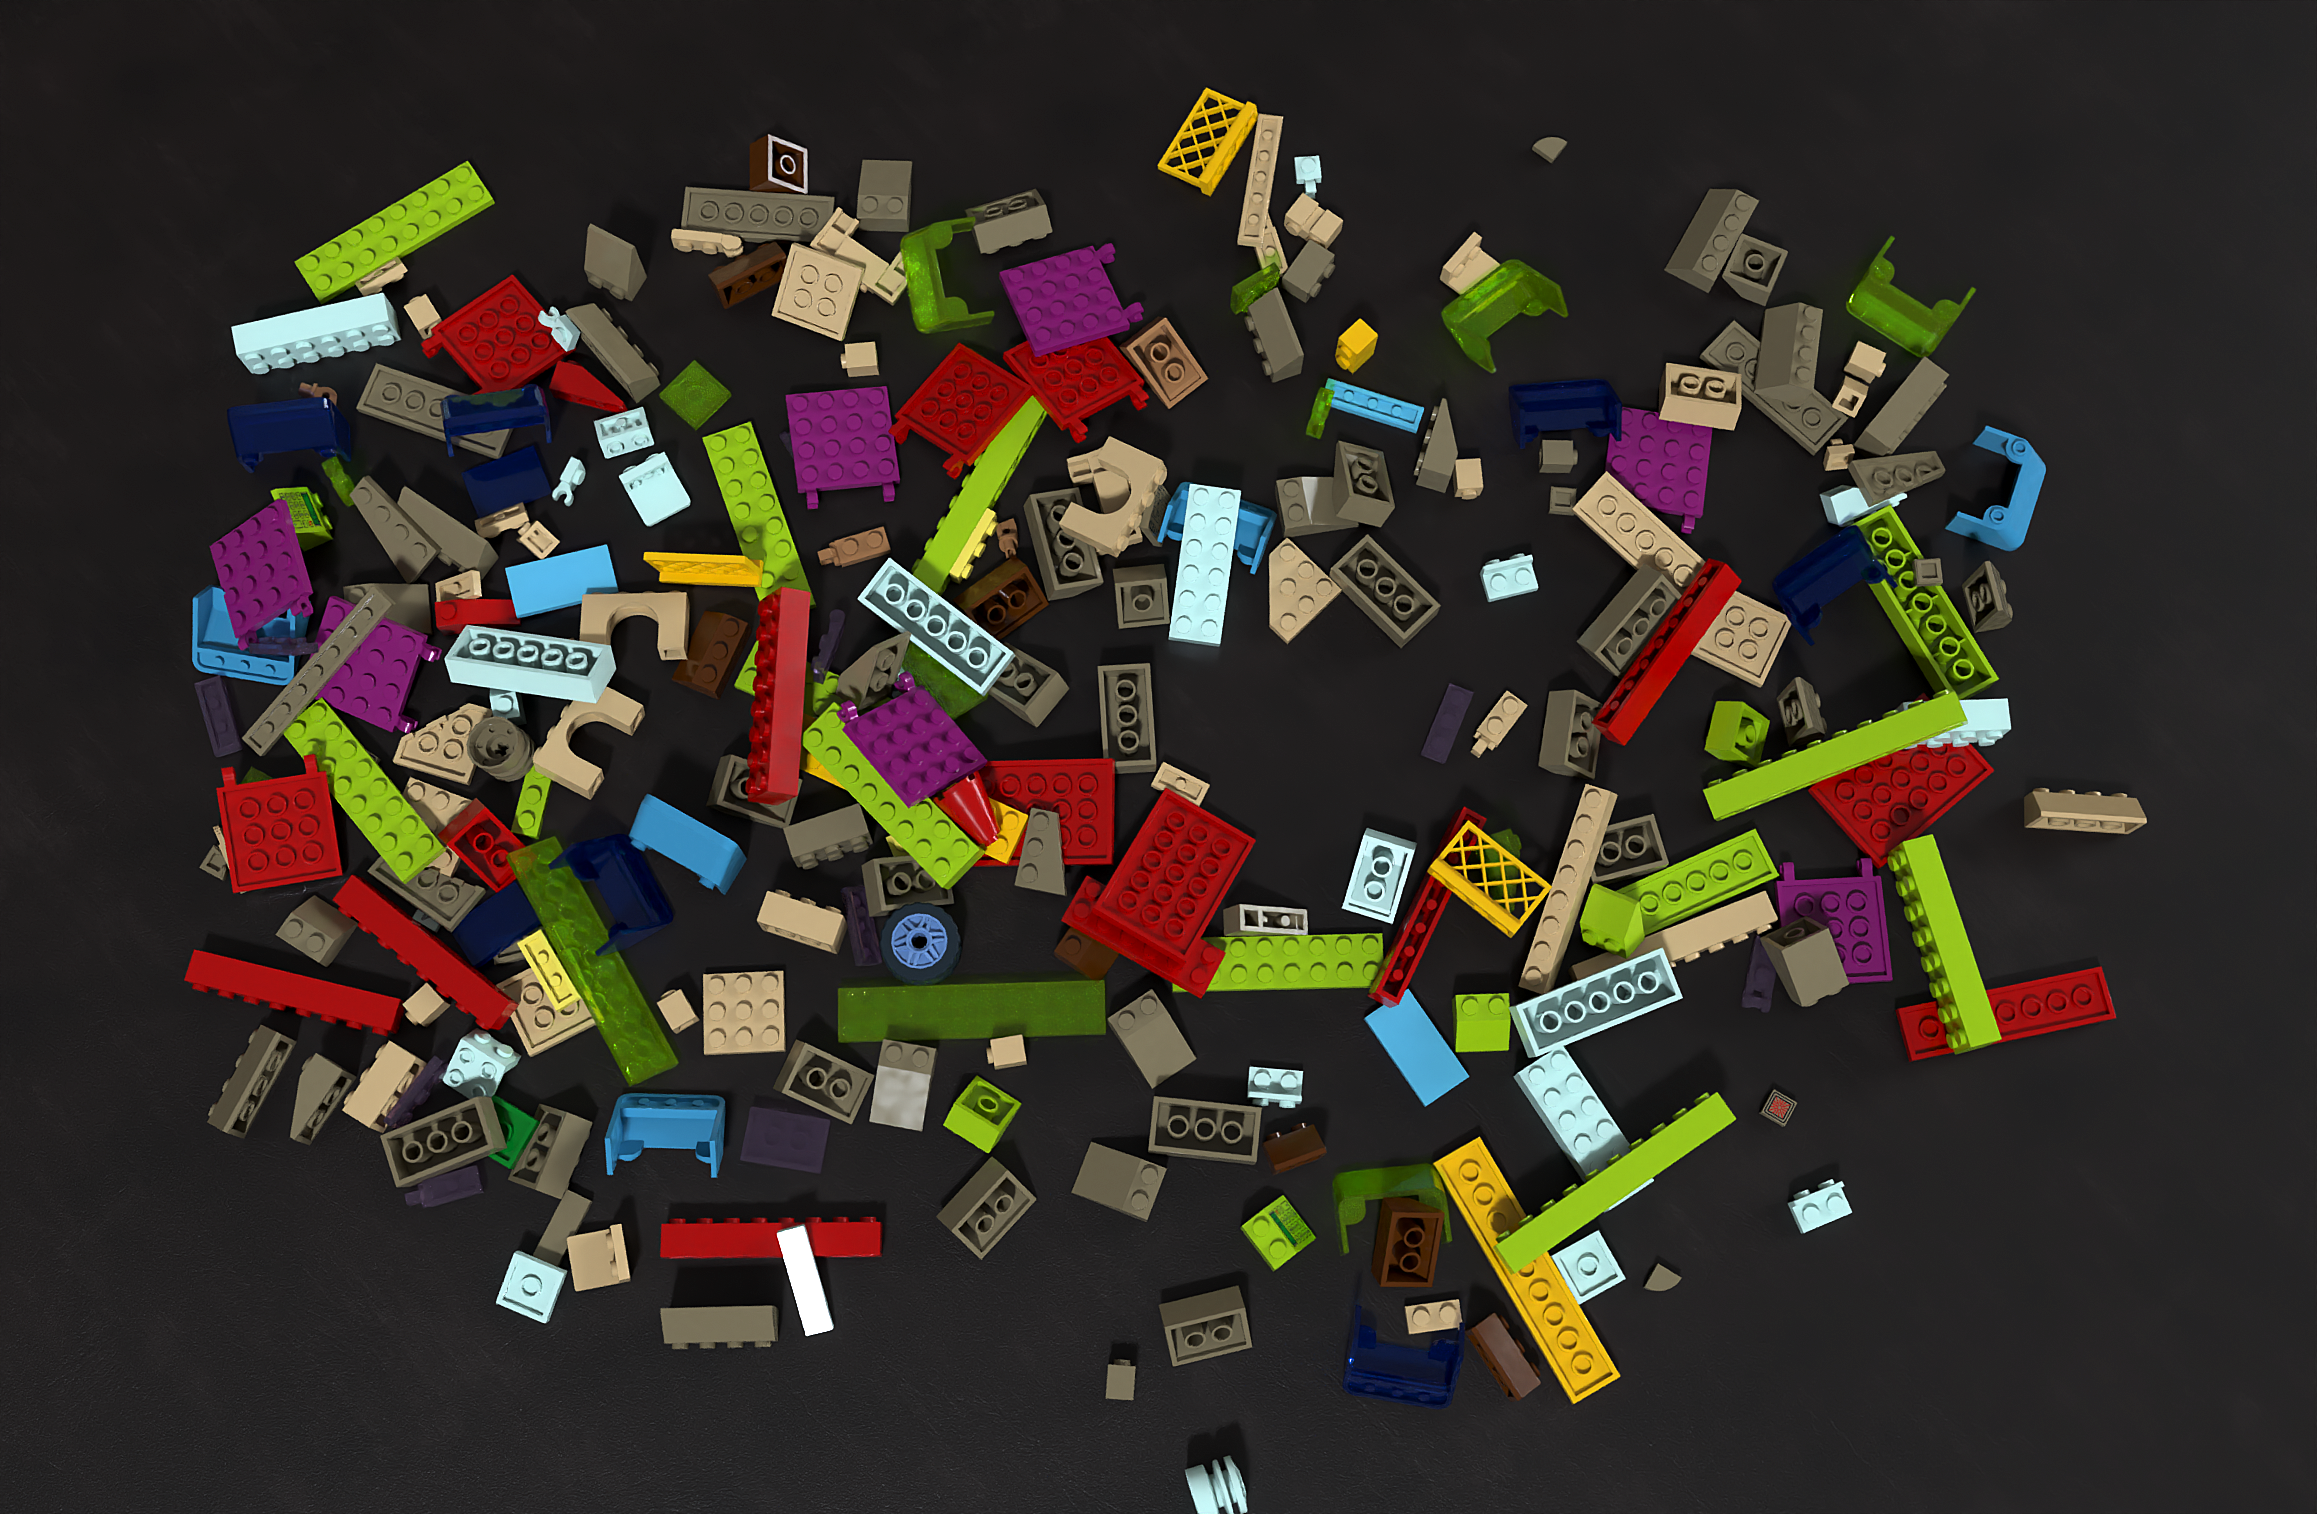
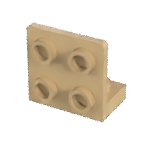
(1467, 266)
(598, 1258)

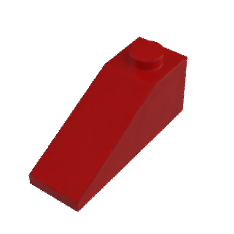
(577, 385)
(489, 613)

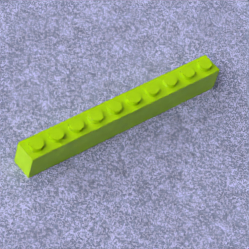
(979, 492)
(1835, 756)
(1613, 1183)

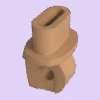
(314, 391)
(1008, 542)

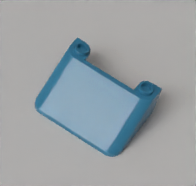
(217, 649)

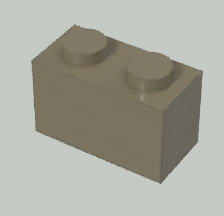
(1308, 271)

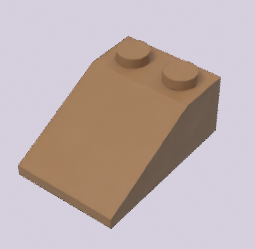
(1163, 361)

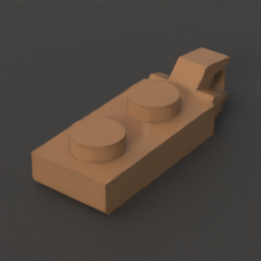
(856, 548)

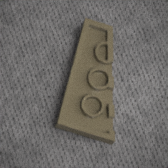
(1893, 475)
(398, 533)
(435, 894)

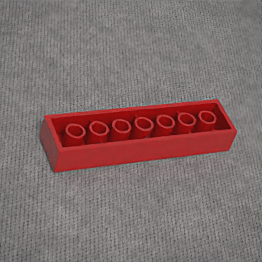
(778, 696)

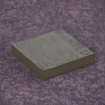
(1154, 514)

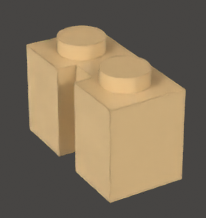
(1312, 222)

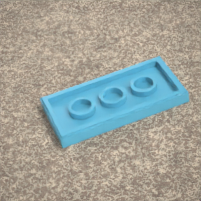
(560, 580)
(1417, 1048)

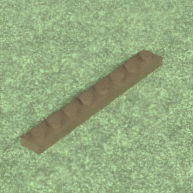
(318, 670)

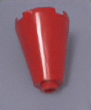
(971, 809)

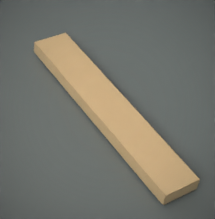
(1260, 180)

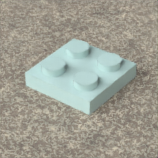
(1588, 1267)
(531, 1286)

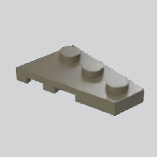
(1041, 856)

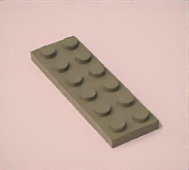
(757, 215)
(416, 406)
(1809, 425)

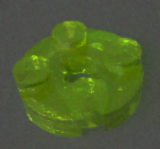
(1320, 412)
(341, 482)

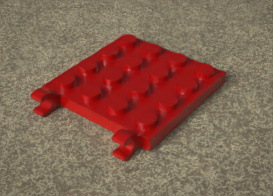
(498, 338)
(1077, 381)
(962, 407)
(279, 829)

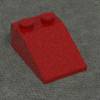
(482, 844)

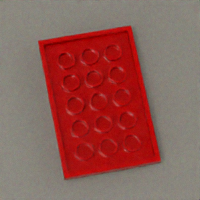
(1074, 788)
(1899, 794)
(1174, 876)

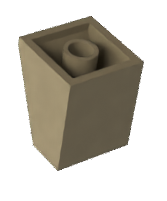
(1806, 960)

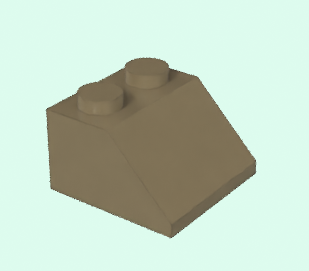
(1754, 268)
(1141, 596)
(317, 930)

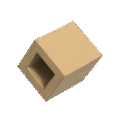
(423, 315)
(860, 359)
(1865, 362)
(1850, 396)
(1467, 478)
(425, 1006)
(677, 1010)
(1007, 1052)

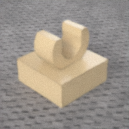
(1838, 455)

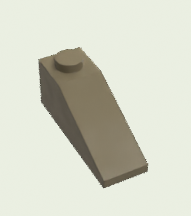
(1264, 921)

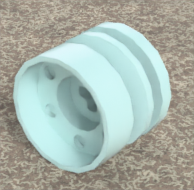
(1218, 1489)

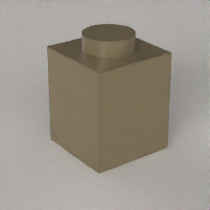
(1557, 456)
(1120, 1380)

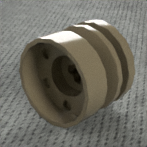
(501, 748)

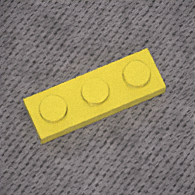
(974, 547)
(549, 970)

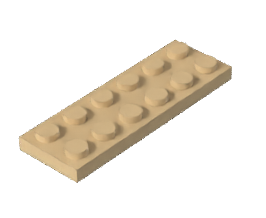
(1637, 532)

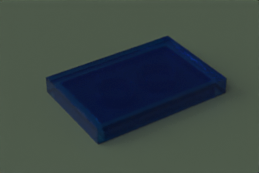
(506, 482)
(496, 925)

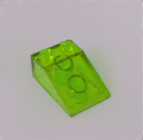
(1512, 845)

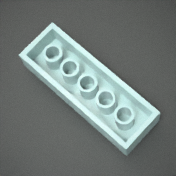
(316, 333)
(1204, 565)
(936, 627)
(530, 663)
(1595, 1002)
(1573, 1113)

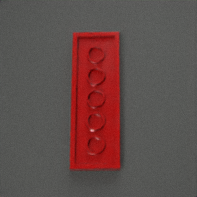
(1192, 977)

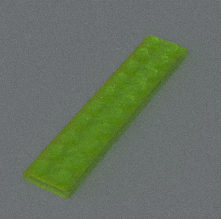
(600, 980)
(971, 1011)

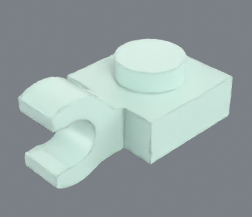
(1308, 173)
(563, 329)
(570, 478)

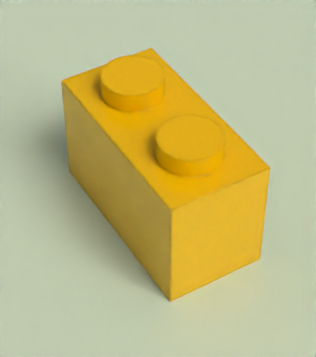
(1355, 346)

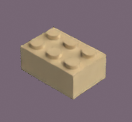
(1700, 396)
(802, 921)
(383, 1085)

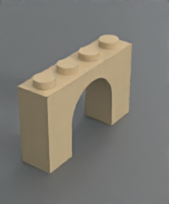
(1112, 530)
(670, 610)
(560, 763)

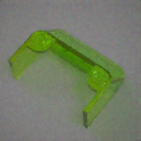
(1496, 301)
(928, 304)
(1898, 314)
(1355, 1187)

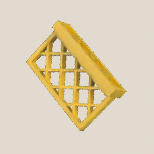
(1228, 144)
(706, 569)
(1477, 898)

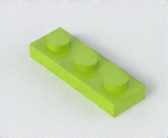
(532, 804)

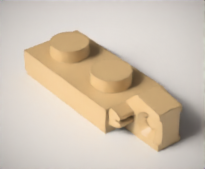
(1498, 723)

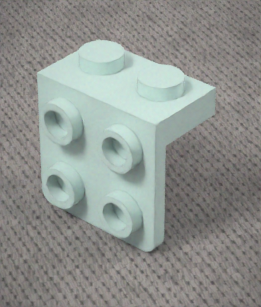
(655, 489)
(479, 1064)

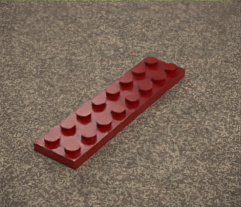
(2018, 1010)

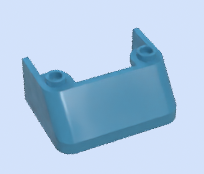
(2006, 525)
(1251, 533)
(687, 843)
(666, 1122)

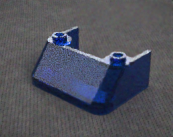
(1564, 406)
(494, 412)
(288, 427)
(1826, 575)
(624, 886)
(1402, 1372)

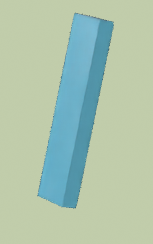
(1375, 406)

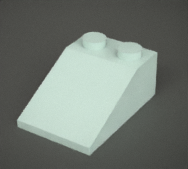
(1379, 875)

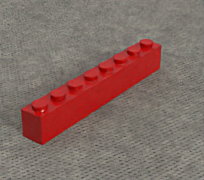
(1666, 651)
(1421, 917)
(425, 952)
(296, 992)
(760, 1238)

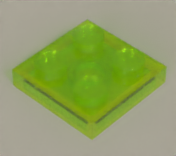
(1254, 288)
(695, 395)

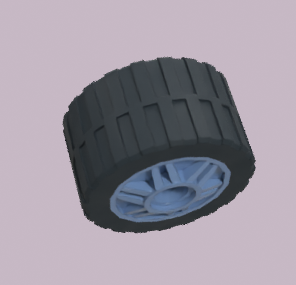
(916, 924)

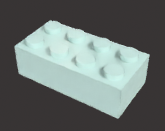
(1986, 724)

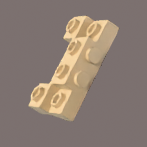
(878, 276)
(1110, 488)

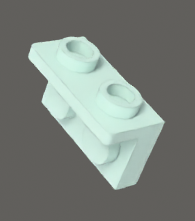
(623, 432)
(1508, 577)
(1274, 1085)
(1819, 1207)

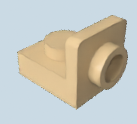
(537, 539)

